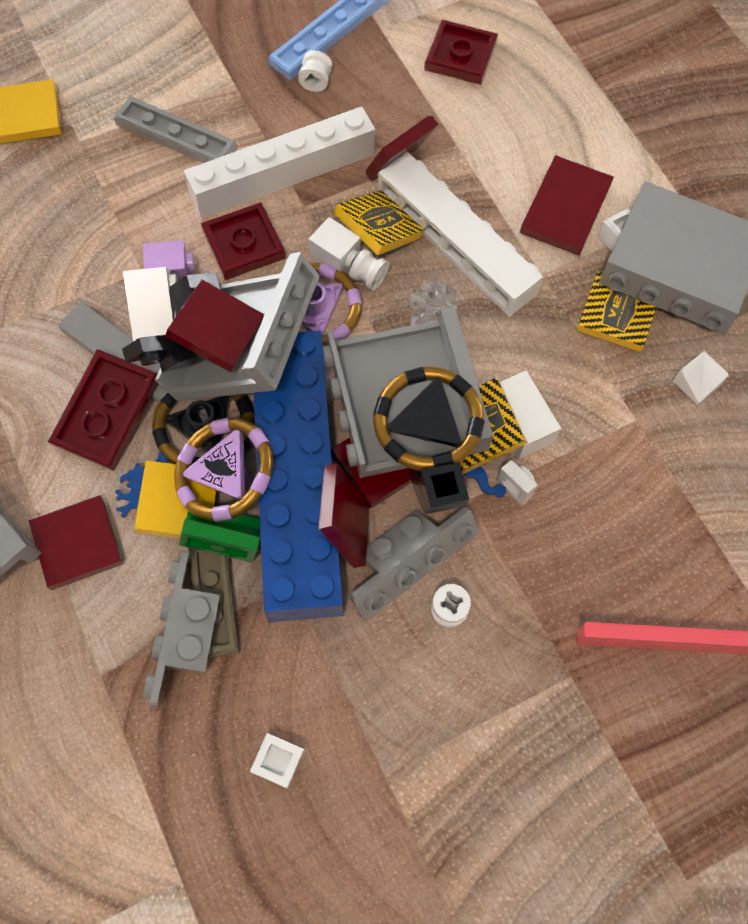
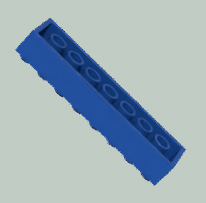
(297, 558)

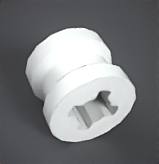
(315, 71)
(369, 269)
(450, 614)

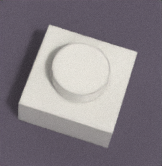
(517, 481)
(277, 760)

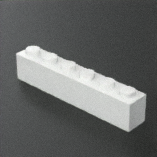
(280, 162)
(461, 234)

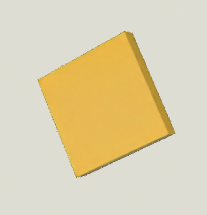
(29, 111)
(159, 506)

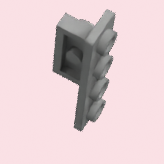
(409, 554)
(187, 631)

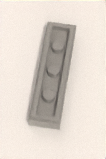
(173, 131)
(95, 333)

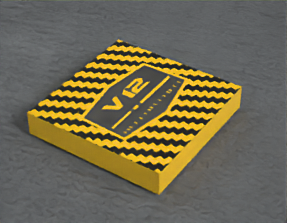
(379, 222)
(616, 317)
(503, 423)

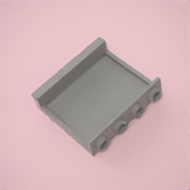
(681, 258)
(284, 302)
(372, 360)

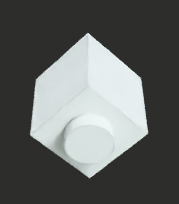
(334, 245)

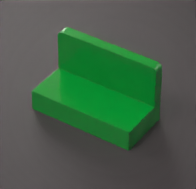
(229, 538)

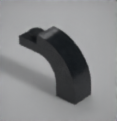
(159, 348)
(440, 488)

